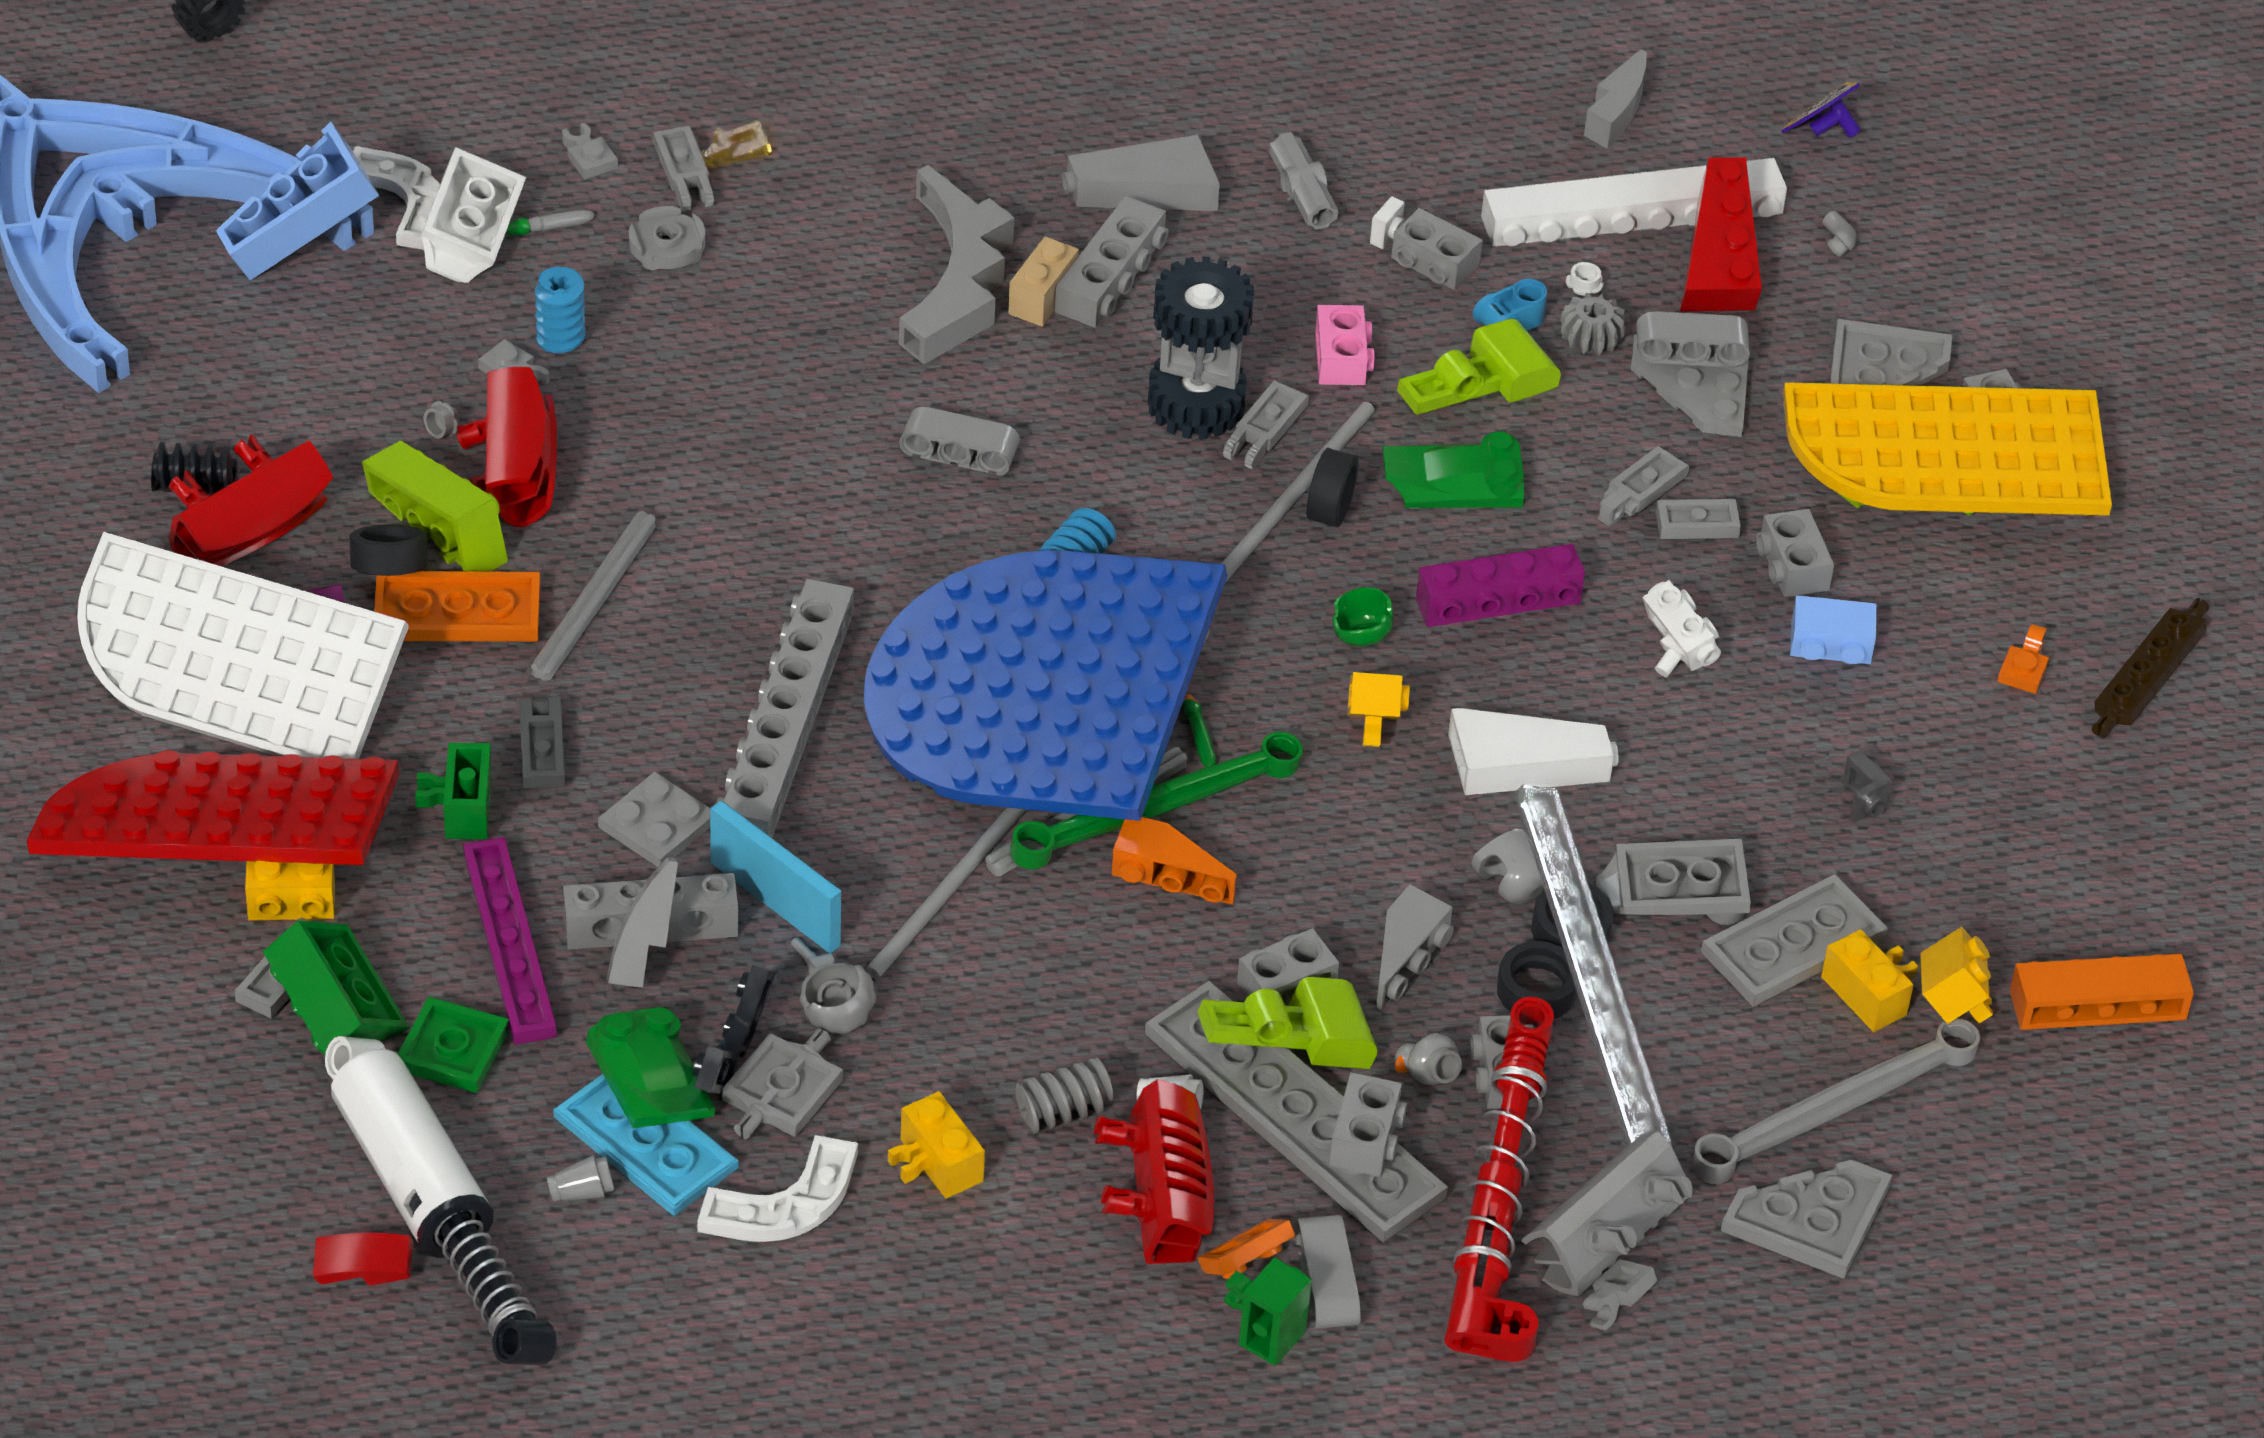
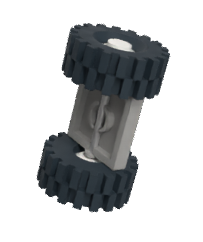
(1202, 324)

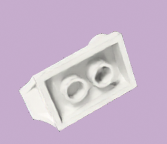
(469, 216)

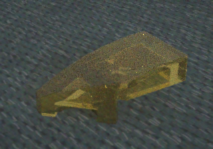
(737, 145)

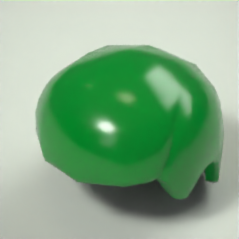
(1363, 616)

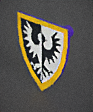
(1837, 114)

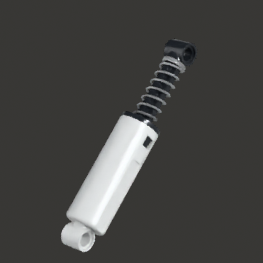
(433, 1188)

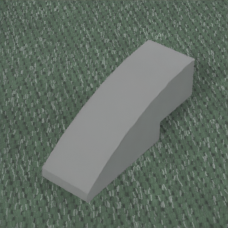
(1616, 101)
(643, 926)

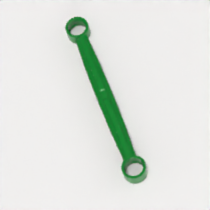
(1162, 799)

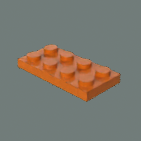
(463, 605)

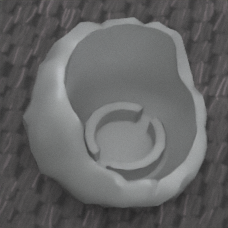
(838, 997)

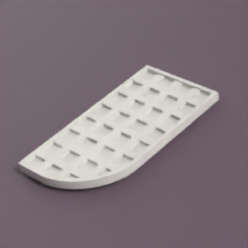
(234, 651)

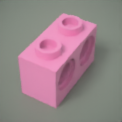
(1342, 345)

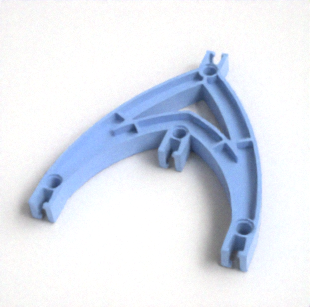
(128, 163)

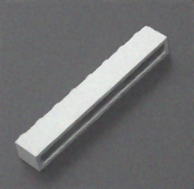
(1615, 204)

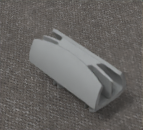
(1610, 1213)

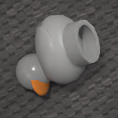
(1430, 1060)

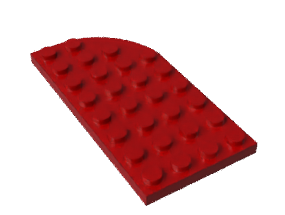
(220, 809)

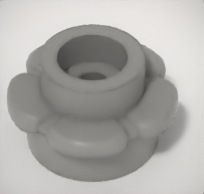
(441, 420)

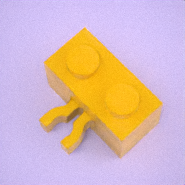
(1376, 699)
(1957, 976)
(1869, 979)
(939, 1145)

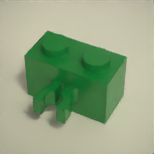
(462, 791)
(1271, 1308)

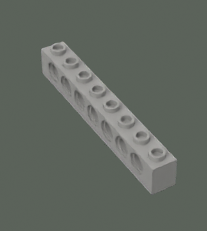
(789, 703)

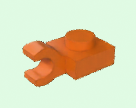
(2025, 666)

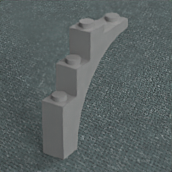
(962, 299)

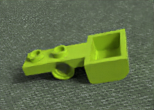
(1501, 360)
(1320, 1018)

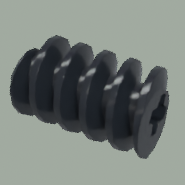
(204, 469)

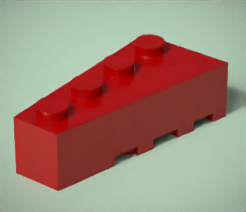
(1723, 248)

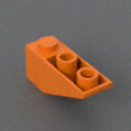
(1166, 858)

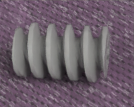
(1063, 1092)

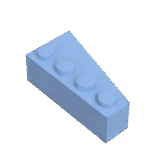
(298, 205)

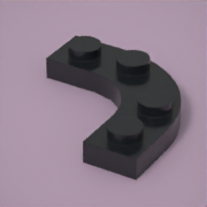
(719, 1062)

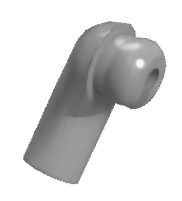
(1844, 233)

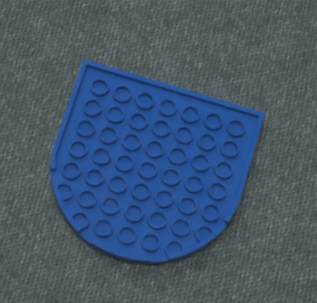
(1042, 679)

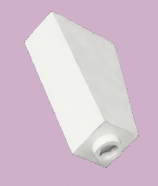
(1511, 750)

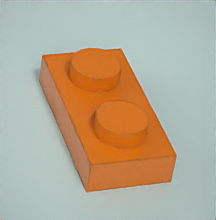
(1259, 1241)

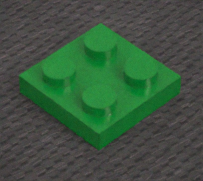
(453, 1044)

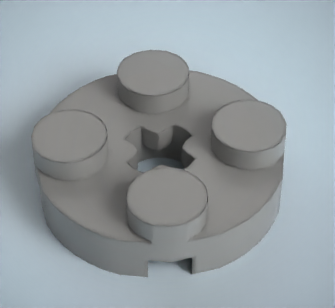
(683, 247)

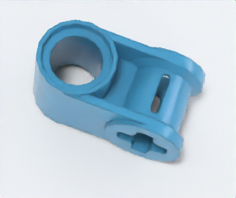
(1520, 301)

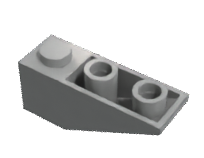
(1412, 932)

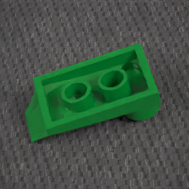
(1458, 474)
(648, 1067)

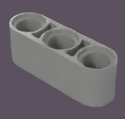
(1692, 339)
(960, 439)
(1328, 1263)

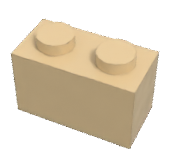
(1035, 283)

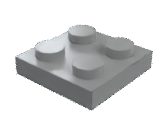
(656, 819)

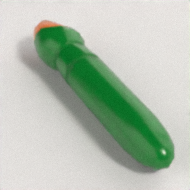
(1199, 731)

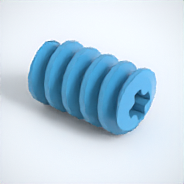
(560, 310)
(1082, 532)

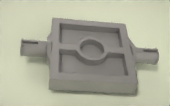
(782, 1084)

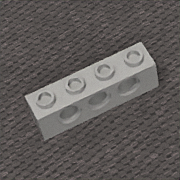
(1111, 262)
(700, 910)

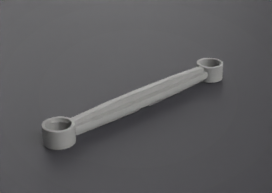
(1833, 1101)

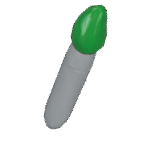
(551, 221)

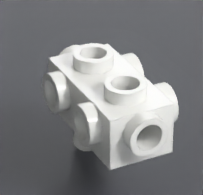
(1684, 632)

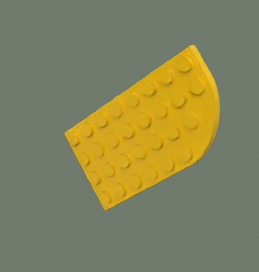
(1952, 447)

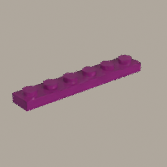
(509, 941)

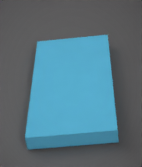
(775, 876)
(665, 1161)

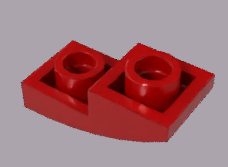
(372, 1256)

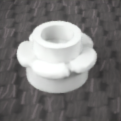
(1585, 278)

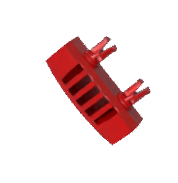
(519, 445)
(253, 508)
(1170, 1171)

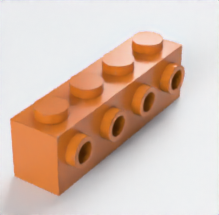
(2101, 991)

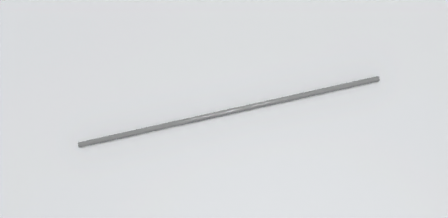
(1011, 815)

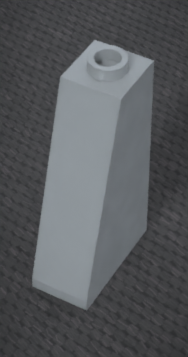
(1159, 173)

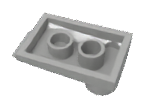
(1679, 879)

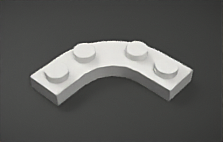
(408, 180)
(789, 1211)

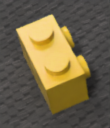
(289, 890)

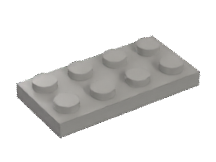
(1789, 939)

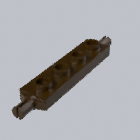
(2150, 667)

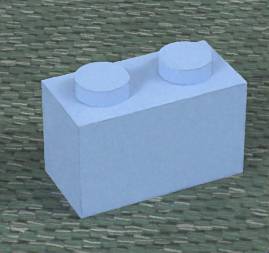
(1833, 629)

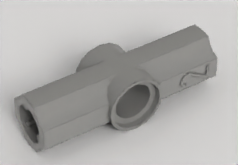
(1303, 181)

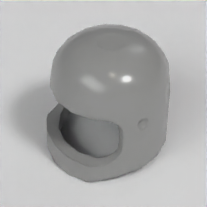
(1518, 866)

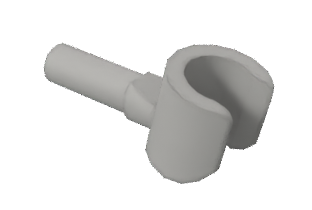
(809, 957)

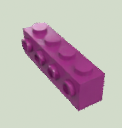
(1500, 585)

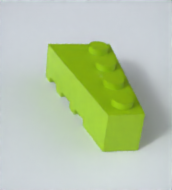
(442, 504)

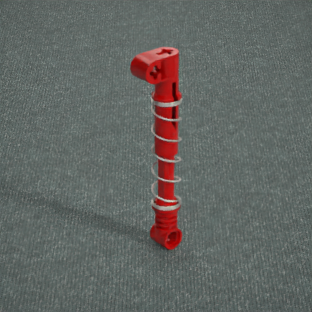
(1496, 1196)

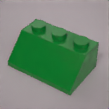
(333, 984)

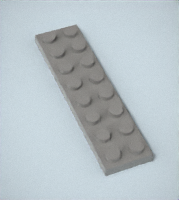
(1295, 1115)

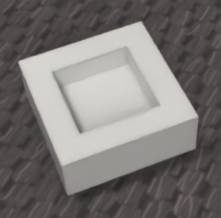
(1387, 221)

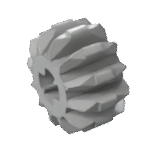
(1593, 323)

